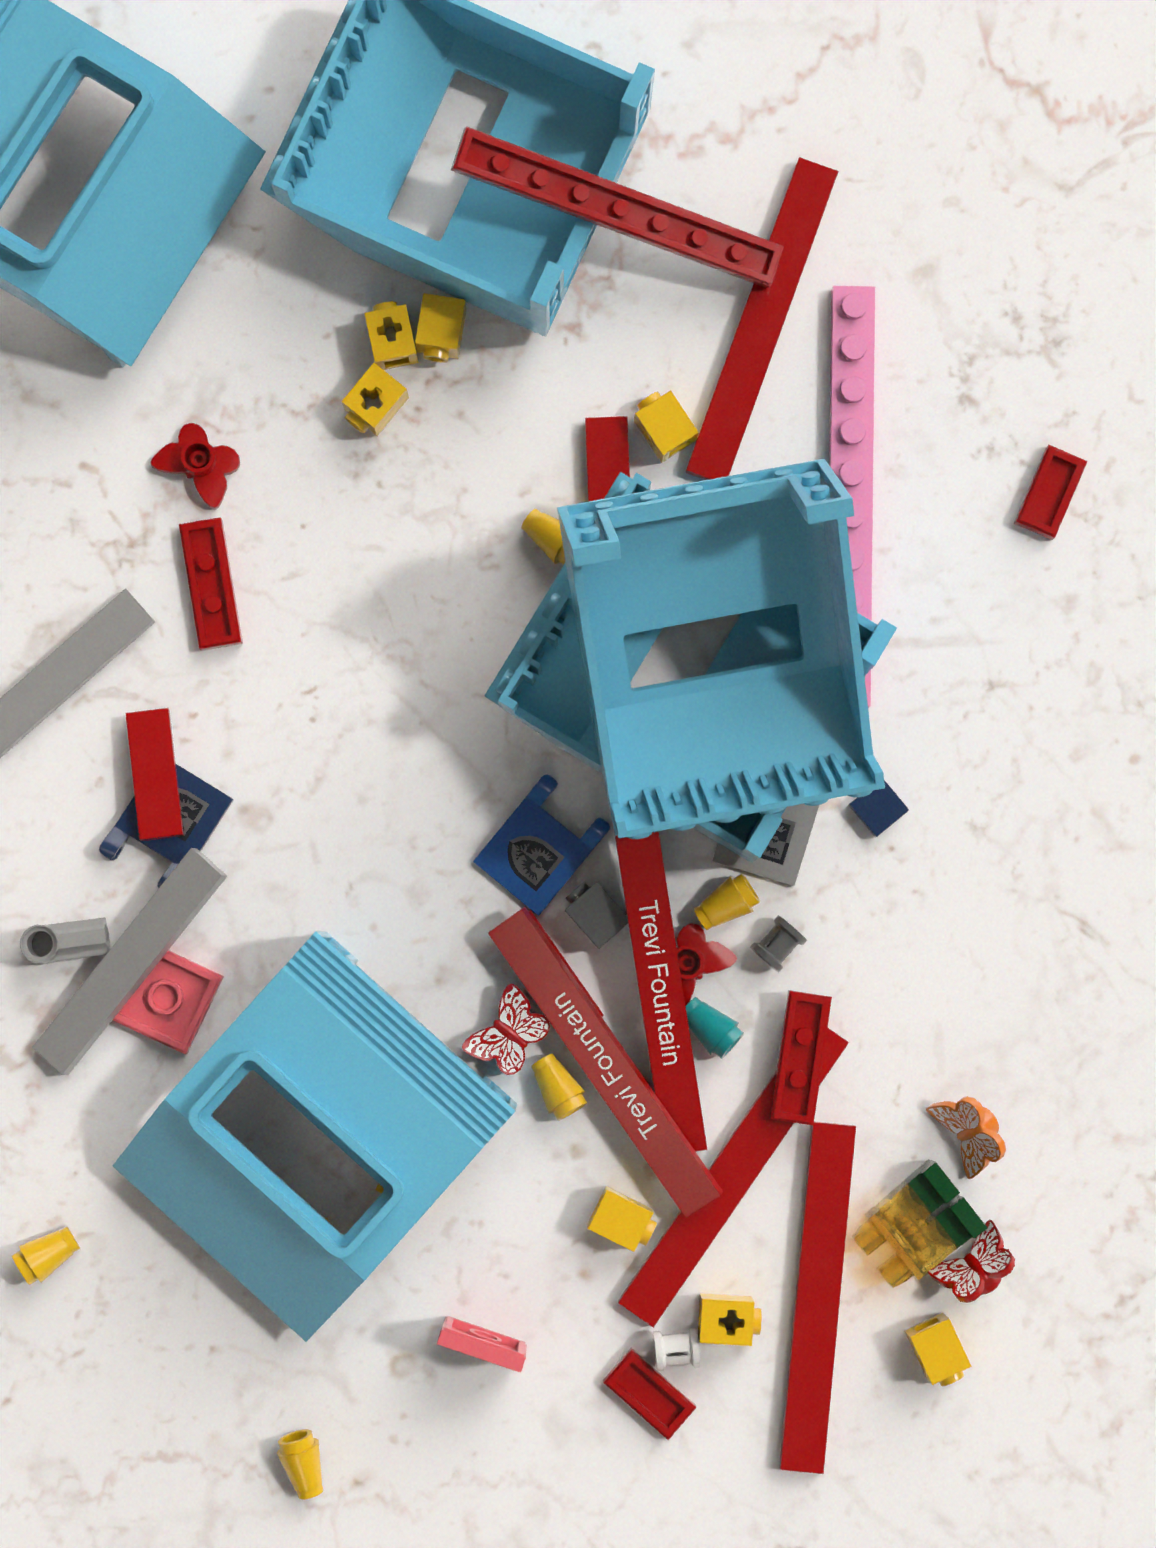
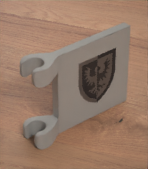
(785, 850)

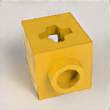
(440, 327)
(391, 353)
(371, 384)
(665, 425)
(622, 1219)
(716, 1306)
(938, 1350)

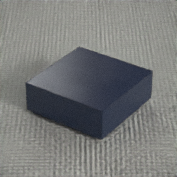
(879, 809)

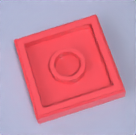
(171, 1002)
(482, 1343)

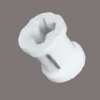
(676, 1349)

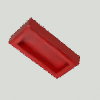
(1050, 492)
(649, 1393)

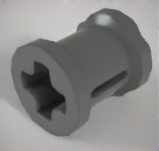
(778, 943)

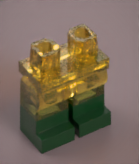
(917, 1241)

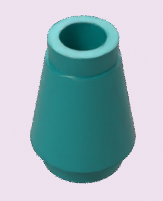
(712, 1028)

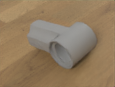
(69, 940)

